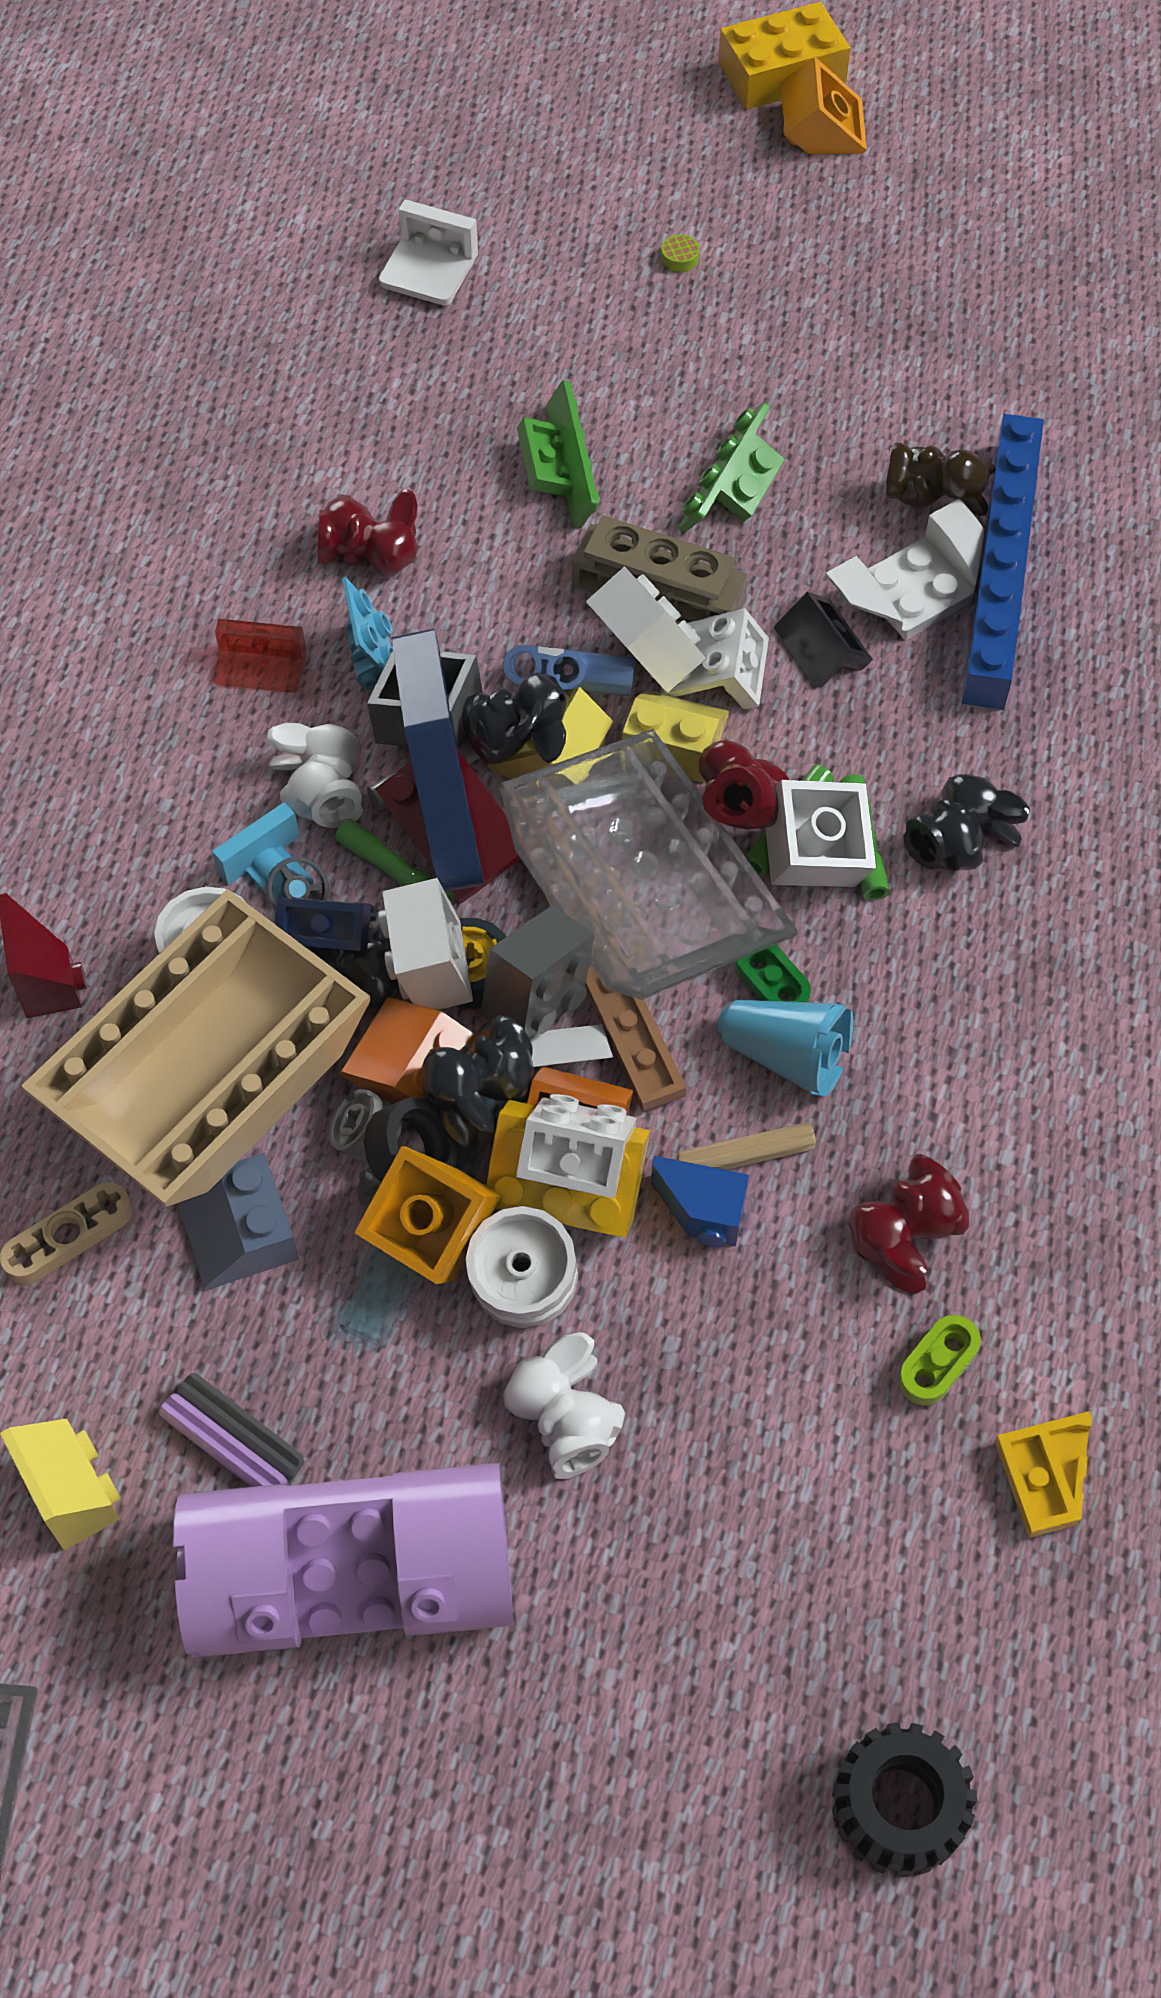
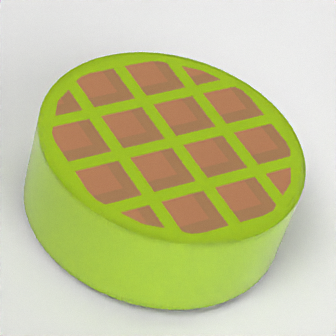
(680, 253)

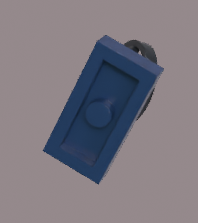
(327, 922)

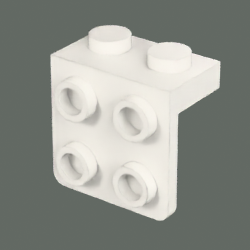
(432, 253)

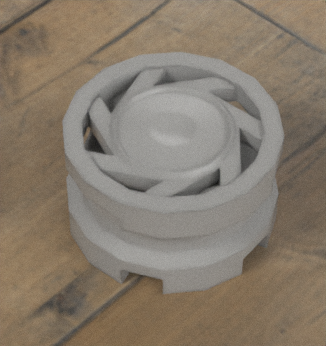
(351, 1120)

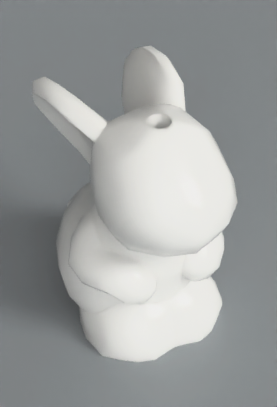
(322, 765)
(572, 1422)

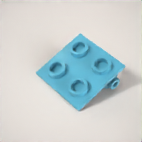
(367, 636)

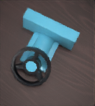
(262, 856)

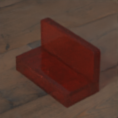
(259, 655)

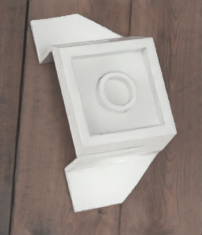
(921, 580)

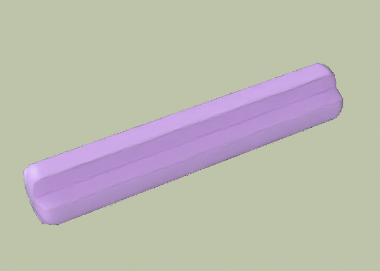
(219, 1443)

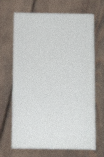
(570, 1045)

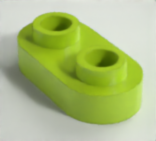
(937, 1361)

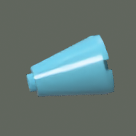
(791, 1039)

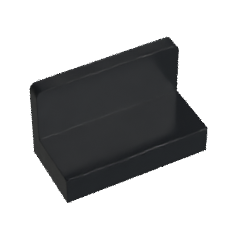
(820, 639)

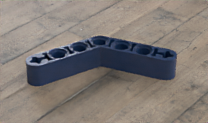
(436, 760)

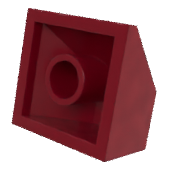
(38, 963)

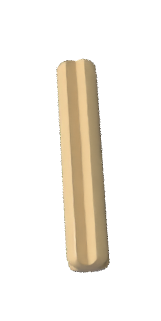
(753, 1148)

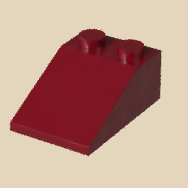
(488, 819)

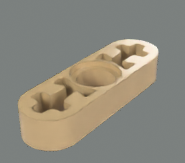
(62, 1253)

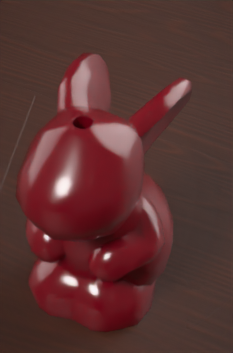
(352, 532)
(739, 787)
(921, 1209)

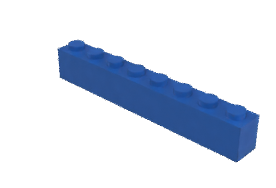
(1003, 563)

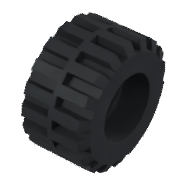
(936, 1766)

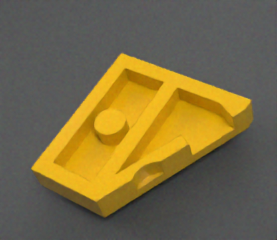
(1047, 1471)

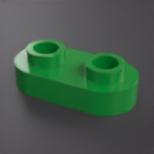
(776, 978)

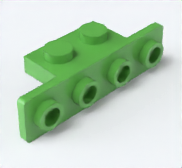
(558, 456)
(740, 475)

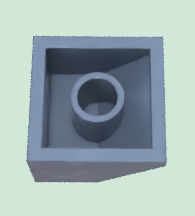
(239, 1225)

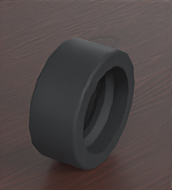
(381, 1134)

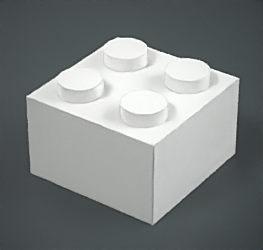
(648, 627)
(820, 835)
(425, 945)

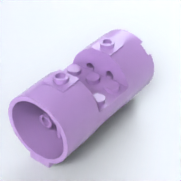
(342, 1559)

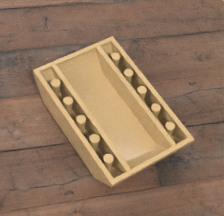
(201, 1051)

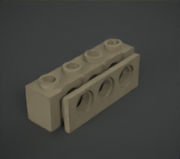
(679, 575)

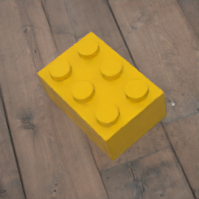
(771, 48)
(566, 1205)

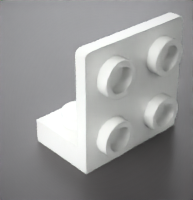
(734, 658)
(575, 1145)

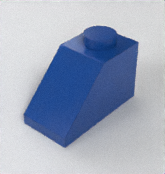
(702, 1199)

